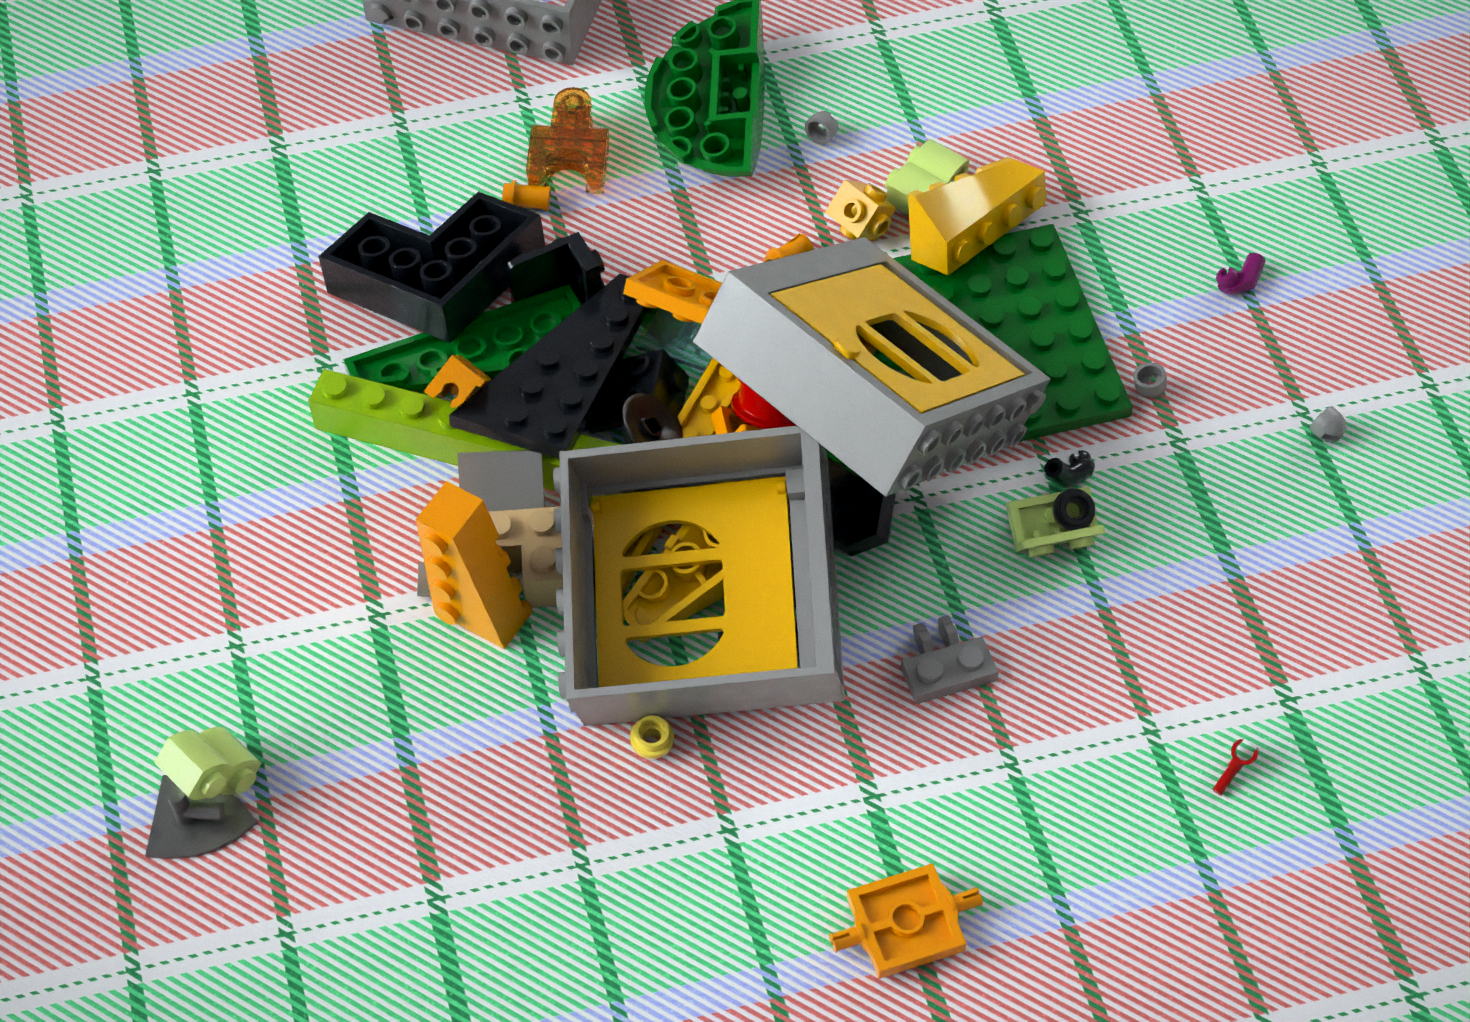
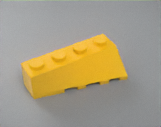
(972, 212)

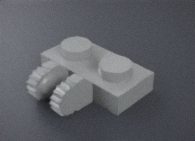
(949, 668)

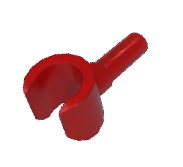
(1233, 768)

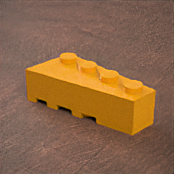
(469, 567)

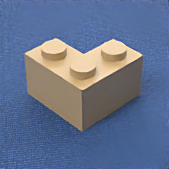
(531, 544)

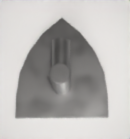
(192, 826)

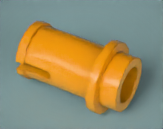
(527, 195)
(797, 245)

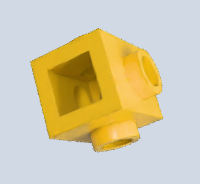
(861, 210)

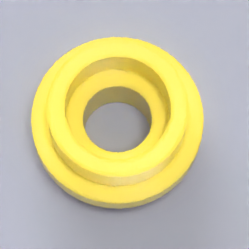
(652, 726)

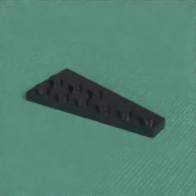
(557, 383)

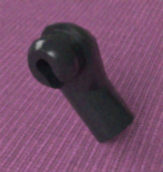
(1068, 475)

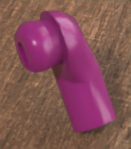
(1243, 280)

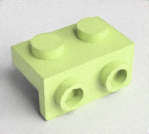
(1037, 531)

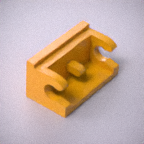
(460, 373)

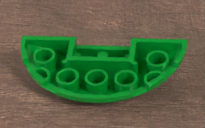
(710, 91)

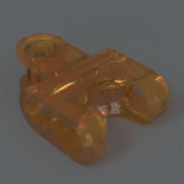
(569, 143)

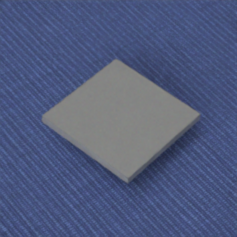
(503, 478)

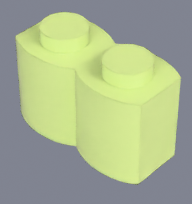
(923, 168)
(208, 763)

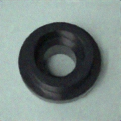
(1084, 503)

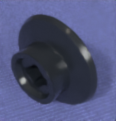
(648, 420)

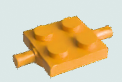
(906, 920)

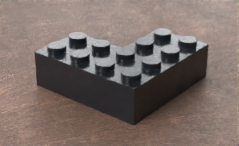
(437, 278)

